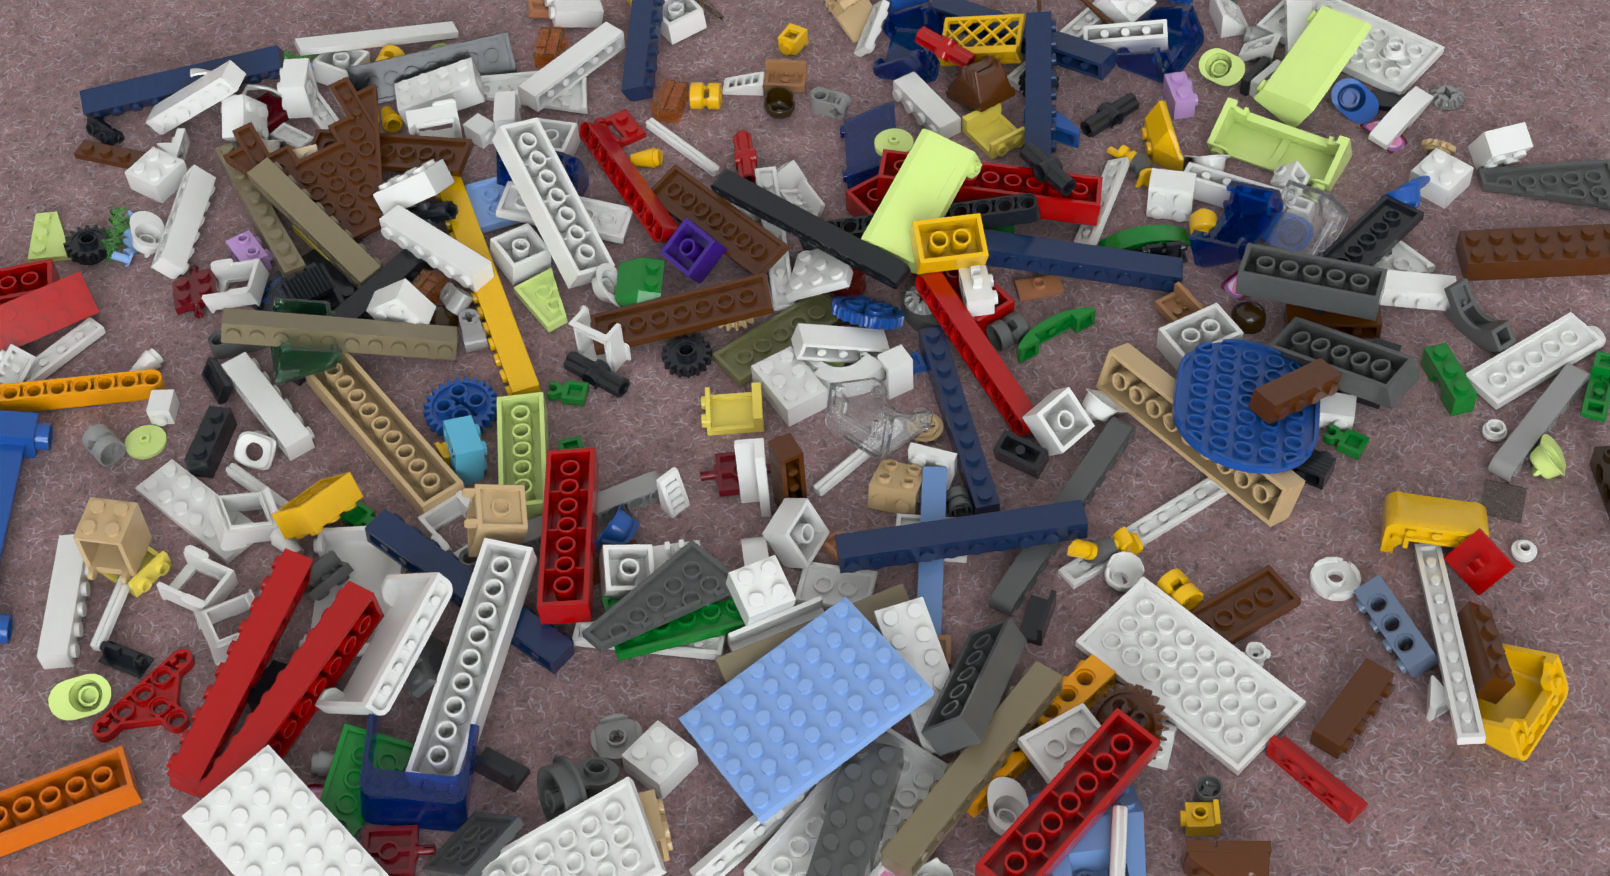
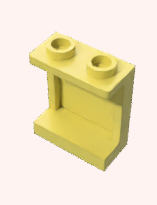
(992, 131)
(733, 412)
(151, 568)

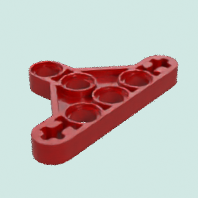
(143, 711)

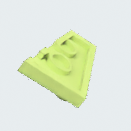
(47, 238)
(543, 300)

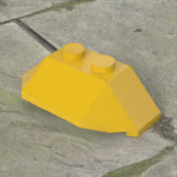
(1161, 138)

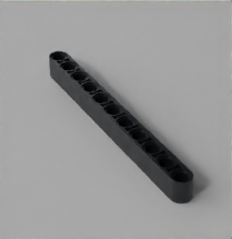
(994, 213)
(811, 229)

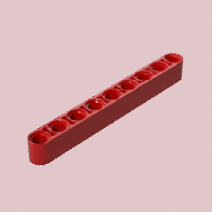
(628, 181)
(975, 350)

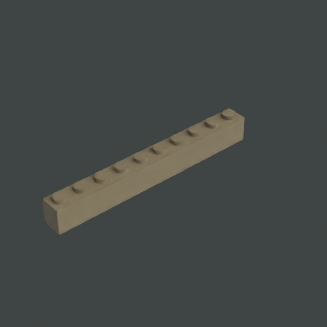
(263, 217)
(350, 334)
(970, 772)

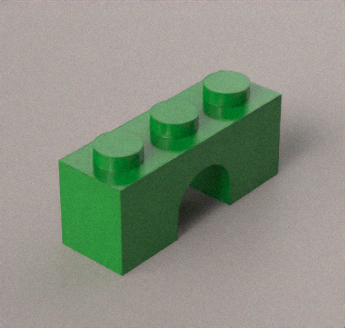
(1457, 391)

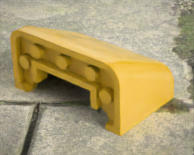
(1429, 520)
(1529, 707)

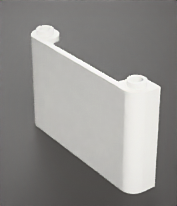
(367, 561)
(414, 610)

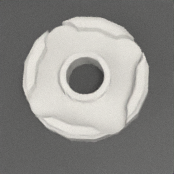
(1334, 590)

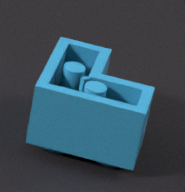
(465, 449)

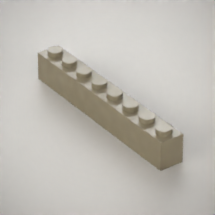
(314, 222)
(734, 663)

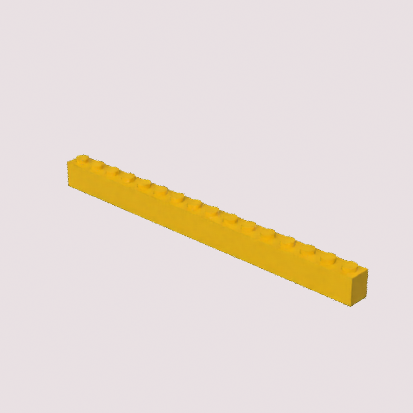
(492, 300)

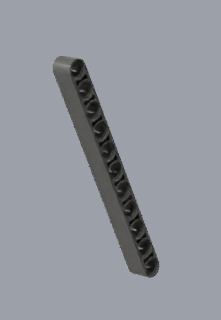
(1087, 477)

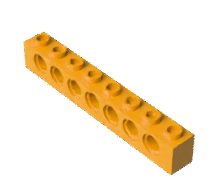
(1088, 671)

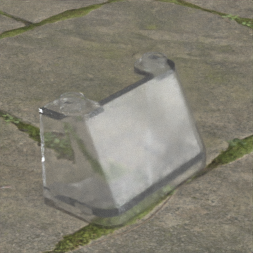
(1309, 221)
(864, 419)

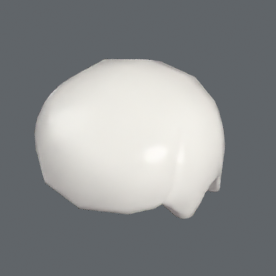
(1125, 565)

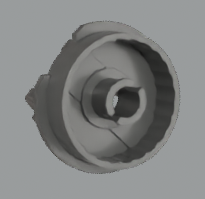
(566, 785)

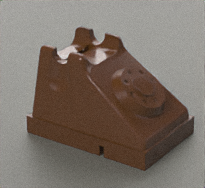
(981, 85)
(1226, 858)

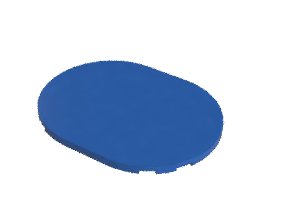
(1214, 414)

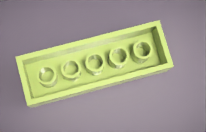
(523, 446)

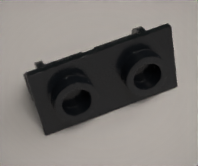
(102, 131)
(1172, 249)
(124, 658)

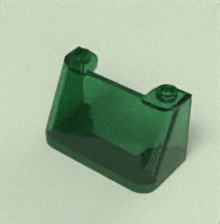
(295, 362)

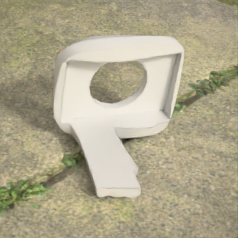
(267, 443)

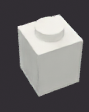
(480, 130)
(162, 407)

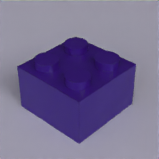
(693, 250)

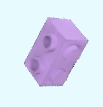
(1179, 95)
(248, 247)

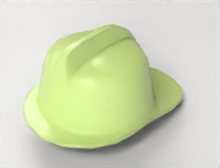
(1221, 67)
(1547, 459)
(80, 697)

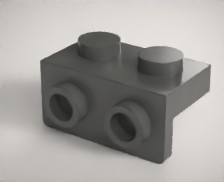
(327, 573)

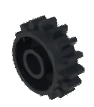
(85, 245)
(687, 356)

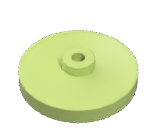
(893, 139)
(145, 442)

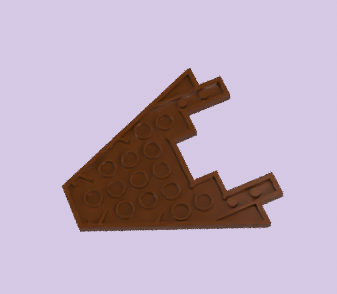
(339, 175)

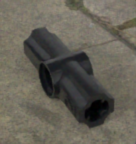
(1109, 115)
(1047, 169)
(435, 212)
(596, 374)

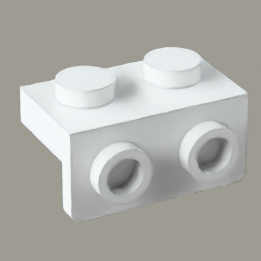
(804, 198)

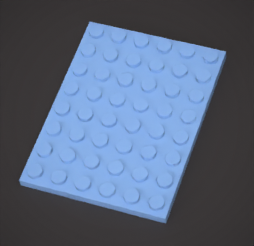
(805, 708)

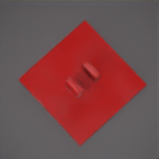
(1479, 562)

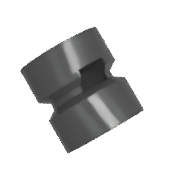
(1006, 331)

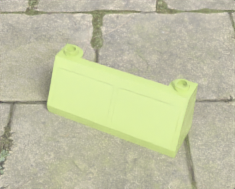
(1311, 65)
(1273, 144)
(920, 192)

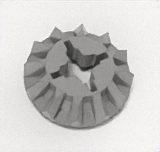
(1442, 101)
(912, 302)

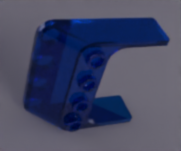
(413, 797)

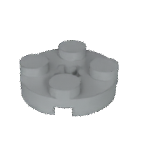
(606, 730)

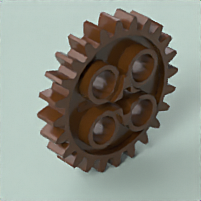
(1133, 697)

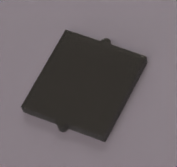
(710, 7)
(1504, 500)

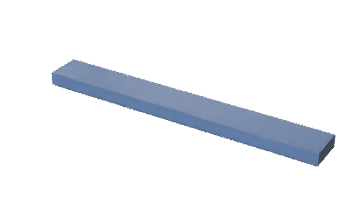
(931, 573)

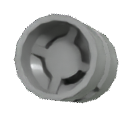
(103, 445)

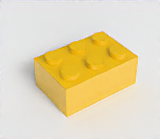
(948, 243)
(317, 506)

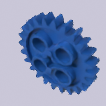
(867, 312)
(461, 400)

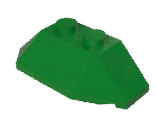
(639, 280)

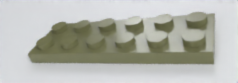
(773, 336)

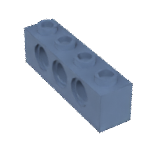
(1377, 593)

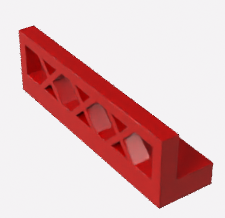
(1315, 778)

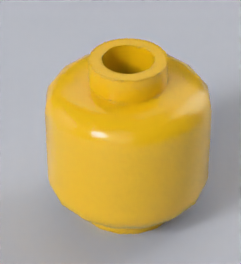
(1202, 220)

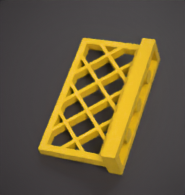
(1006, 53)

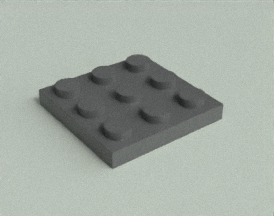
(474, 845)

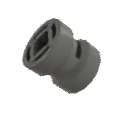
(958, 502)
(1208, 786)

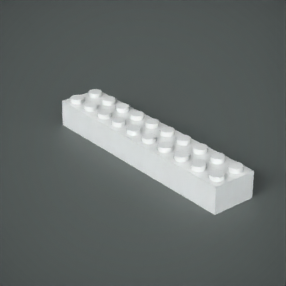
(473, 657)

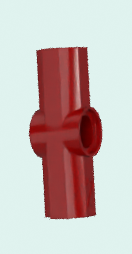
(944, 47)
(745, 155)

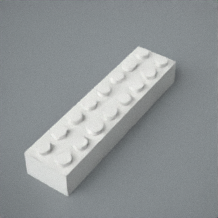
(551, 201)

